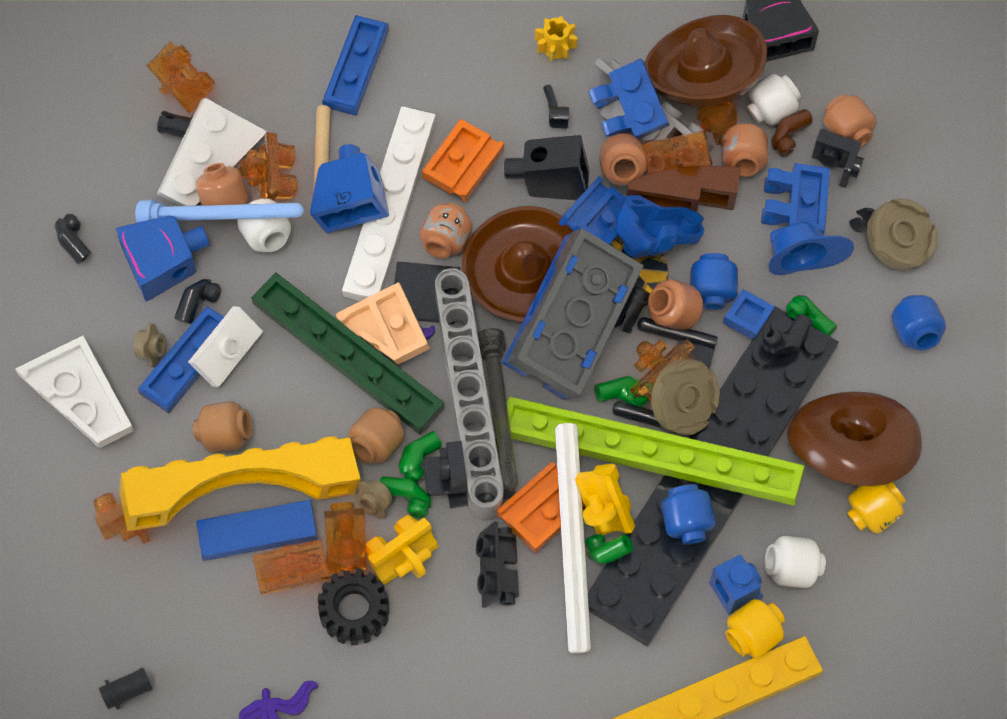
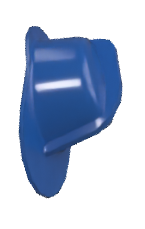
(806, 248)

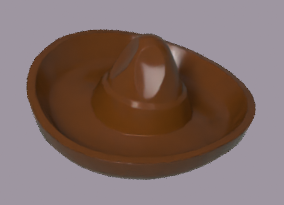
(708, 61)
(511, 257)
(857, 438)

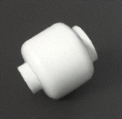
(773, 99)
(266, 233)
(794, 562)

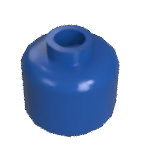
(715, 280)
(918, 322)
(688, 514)

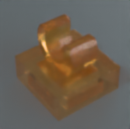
(718, 119)

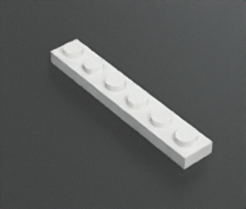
(399, 178)

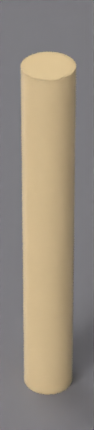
(322, 138)

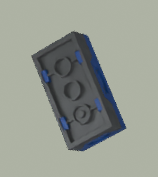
(573, 314)

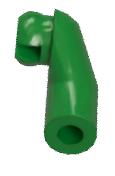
(803, 305)
(619, 389)
(413, 455)
(418, 499)
(607, 552)

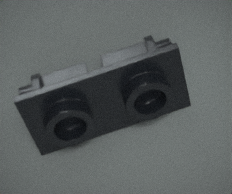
(496, 548)

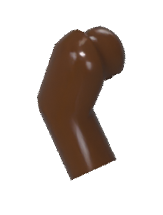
(787, 127)

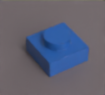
(748, 314)

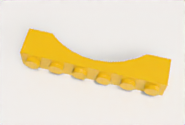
(316, 469)

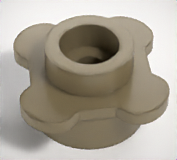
(150, 344)
(373, 498)

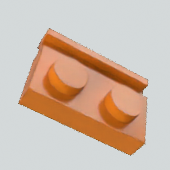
(462, 160)
(535, 509)

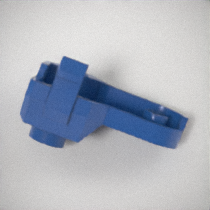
(655, 229)

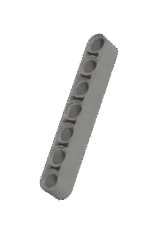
(468, 375)

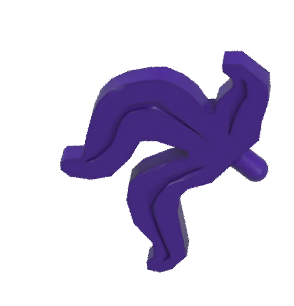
(267, 706)

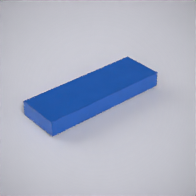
(355, 65)
(174, 374)
(256, 530)

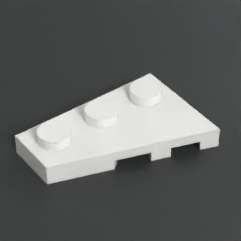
(211, 138)
(79, 391)

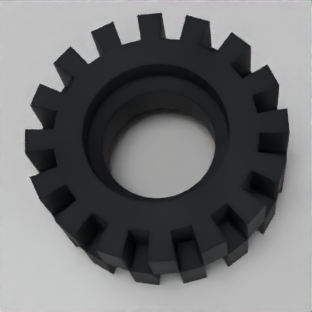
(353, 584)

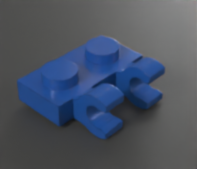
(638, 98)
(807, 197)

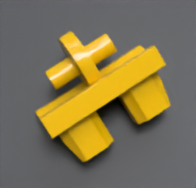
(605, 503)
(404, 552)

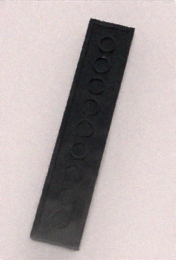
(751, 417)

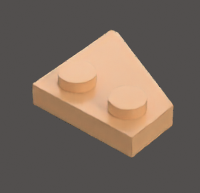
(387, 324)

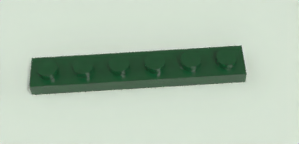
(348, 353)

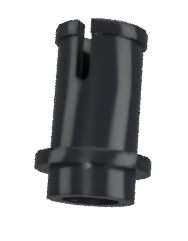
(173, 124)
(632, 309)
(125, 688)

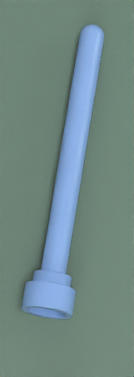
(153, 209)

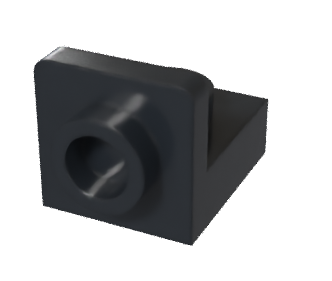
(840, 152)
(446, 473)

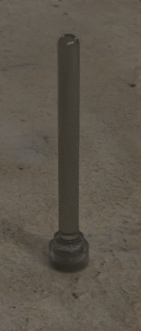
(492, 348)

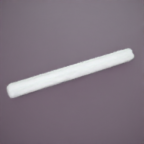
(572, 539)

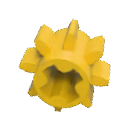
(556, 38)

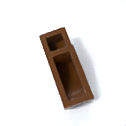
(690, 187)

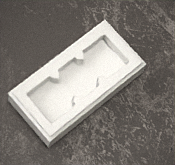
(225, 346)

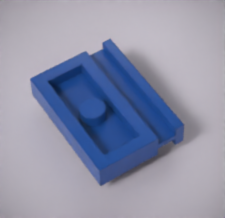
(596, 211)

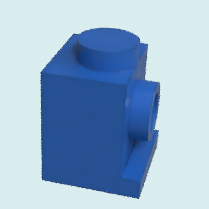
(736, 583)

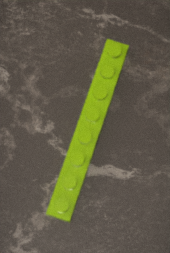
(660, 452)

